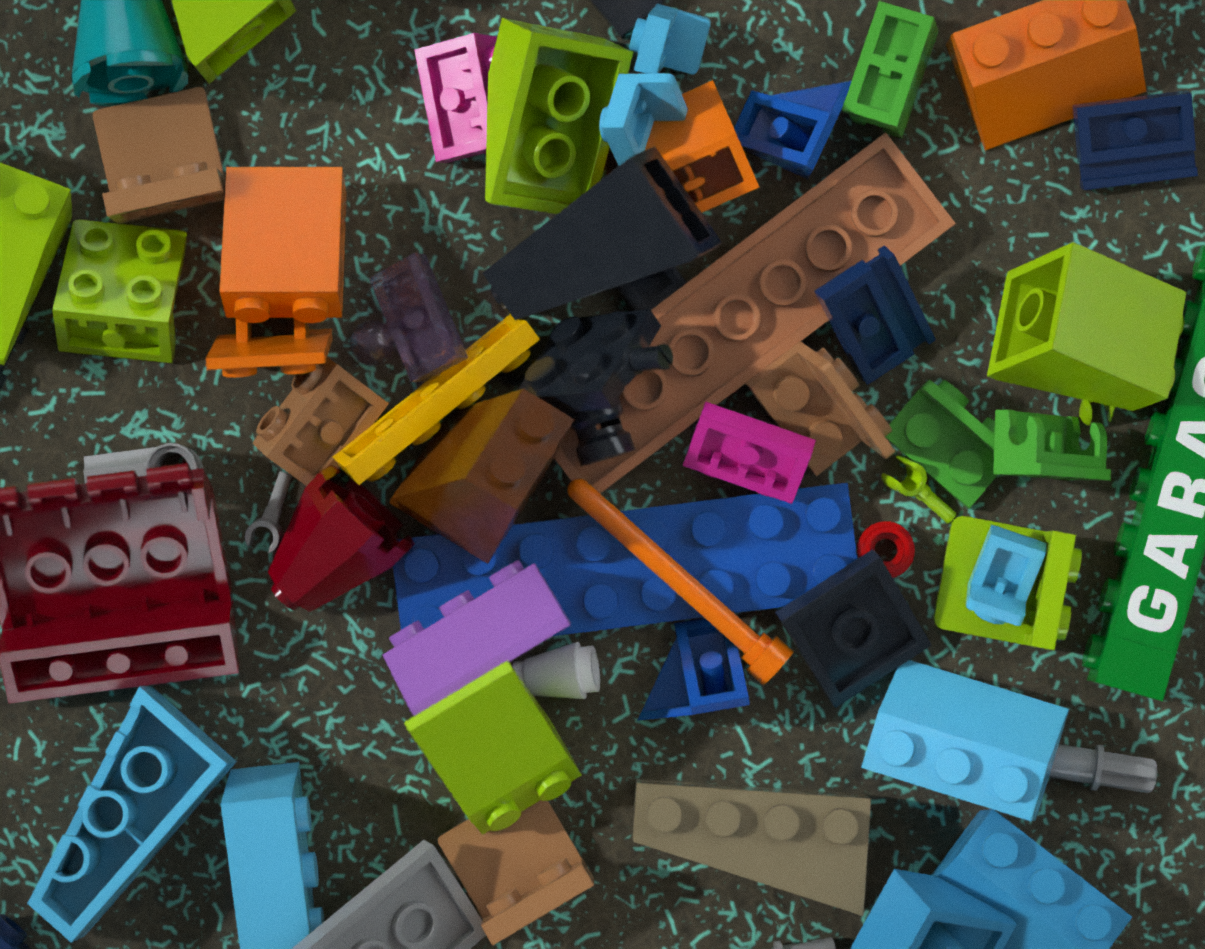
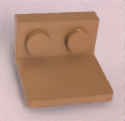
(159, 155)
(815, 399)
(517, 870)

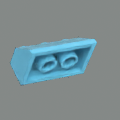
(966, 739)

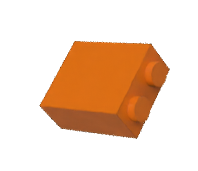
(283, 243)

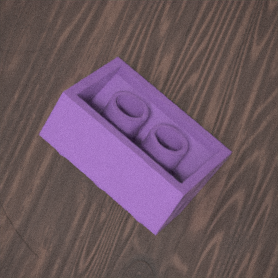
(474, 636)

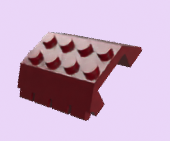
(113, 584)

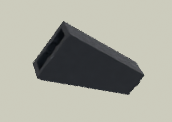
(610, 235)

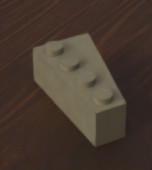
(770, 835)

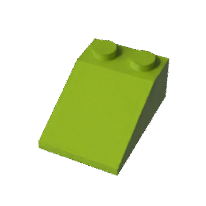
(547, 113)
(31, 230)
(494, 749)

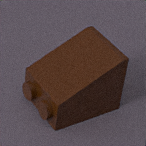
(483, 469)

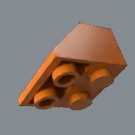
(704, 150)

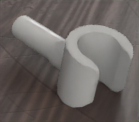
(272, 513)

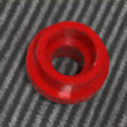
(898, 535)

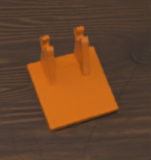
(242, 354)

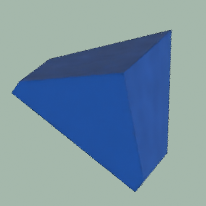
(791, 125)
(698, 674)

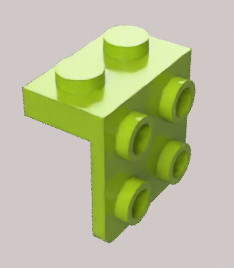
(1045, 614)

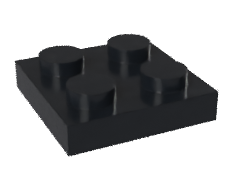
(853, 628)

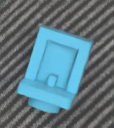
(669, 40)
(634, 108)
(1004, 576)

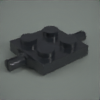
(593, 360)

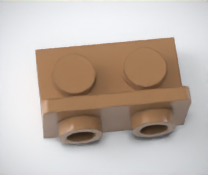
(317, 420)

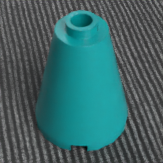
(125, 51)

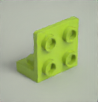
(119, 291)

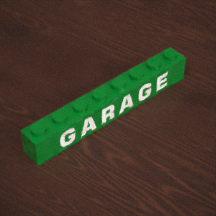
(1167, 533)

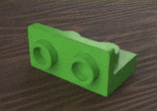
(946, 440)

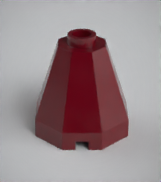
(334, 543)

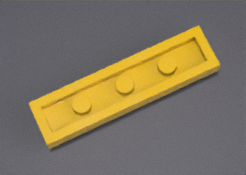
(419, 413)

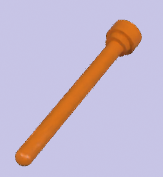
(760, 652)

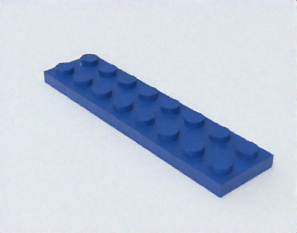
(740, 548)

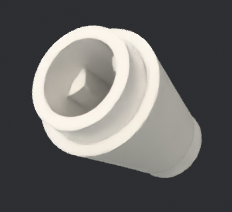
(561, 672)

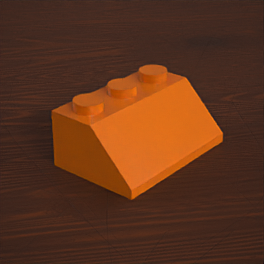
(1041, 61)

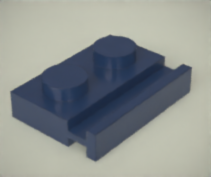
(1135, 140)
(875, 315)

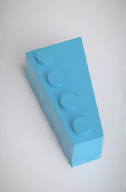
(140, 796)
(269, 856)

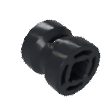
(602, 443)

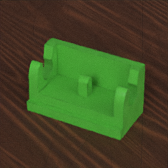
(891, 68)
(1047, 447)

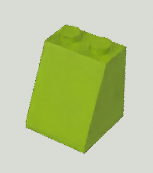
(225, 30)
(1088, 329)

